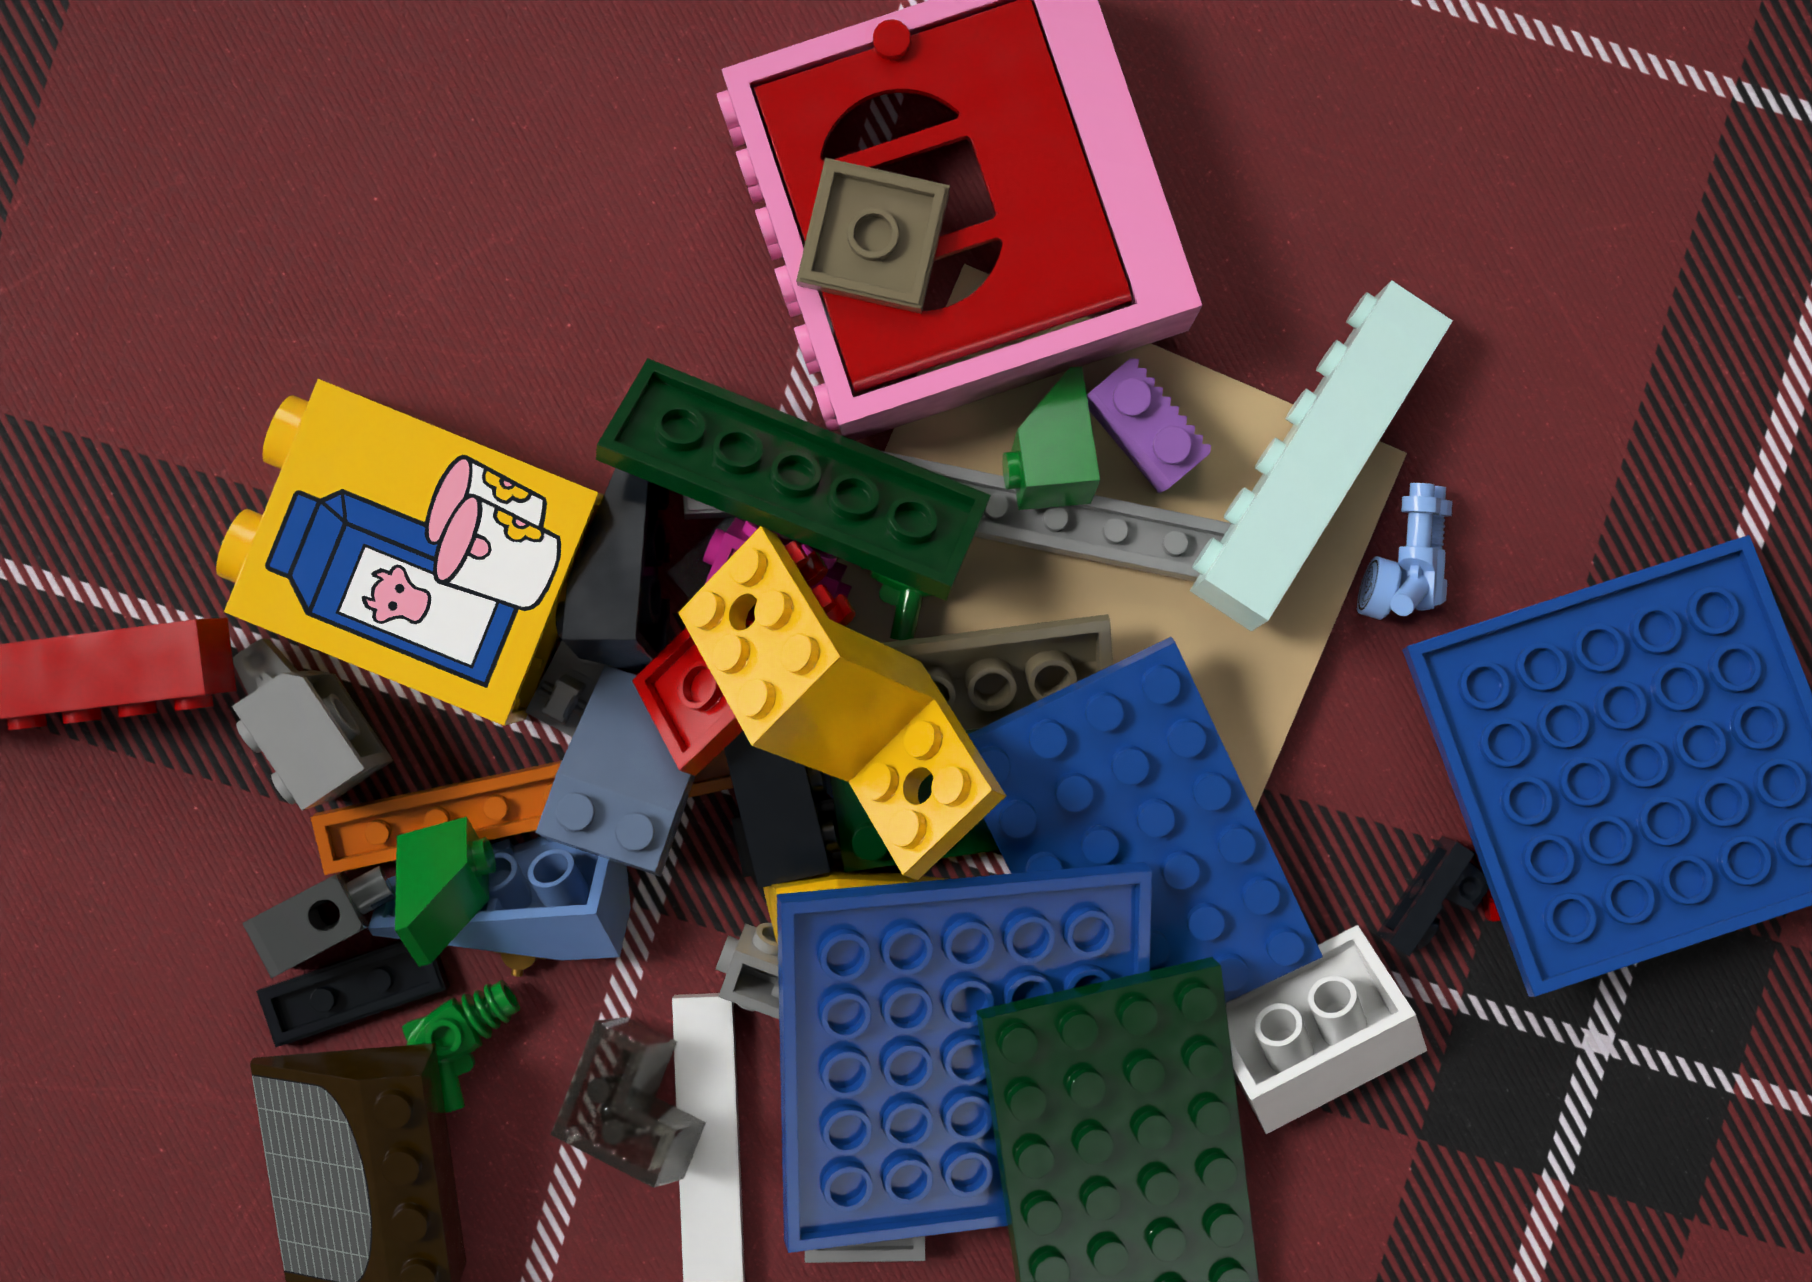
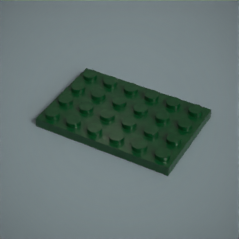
(1121, 1131)

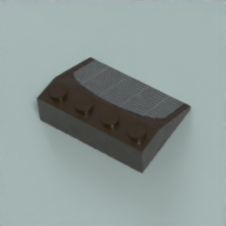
(360, 1165)

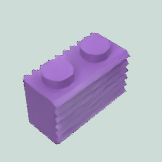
(1146, 425)

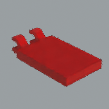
(686, 697)

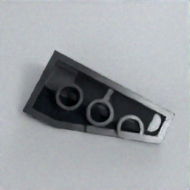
(614, 590)

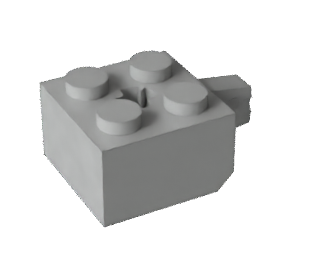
(304, 727)

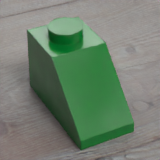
(1055, 450)
(439, 885)

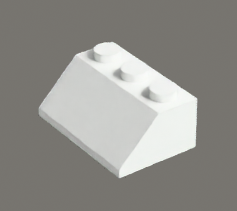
(1320, 1031)

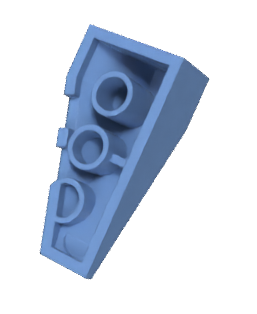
(542, 904)

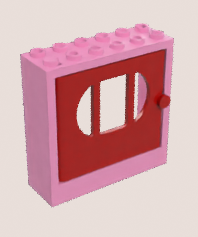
(1055, 241)

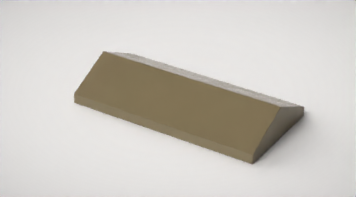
(1010, 667)

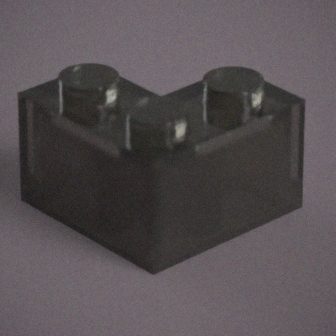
(615, 1109)

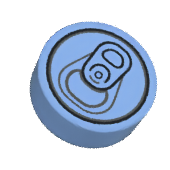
(1378, 587)

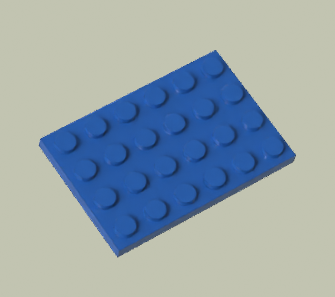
(1140, 775)

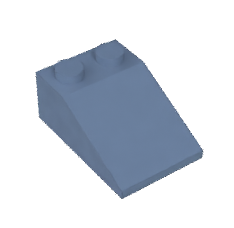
(617, 782)

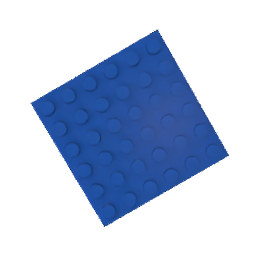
(1629, 762)
(885, 1043)

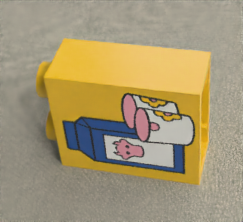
(408, 551)

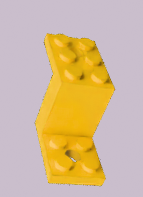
(839, 703)

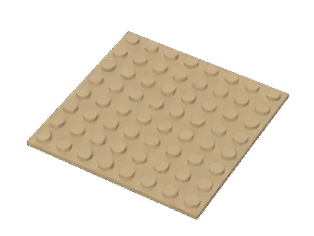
(1243, 676)

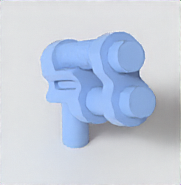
(1422, 557)

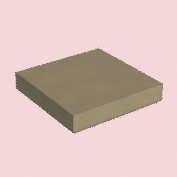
(873, 235)

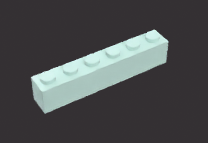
(1320, 455)

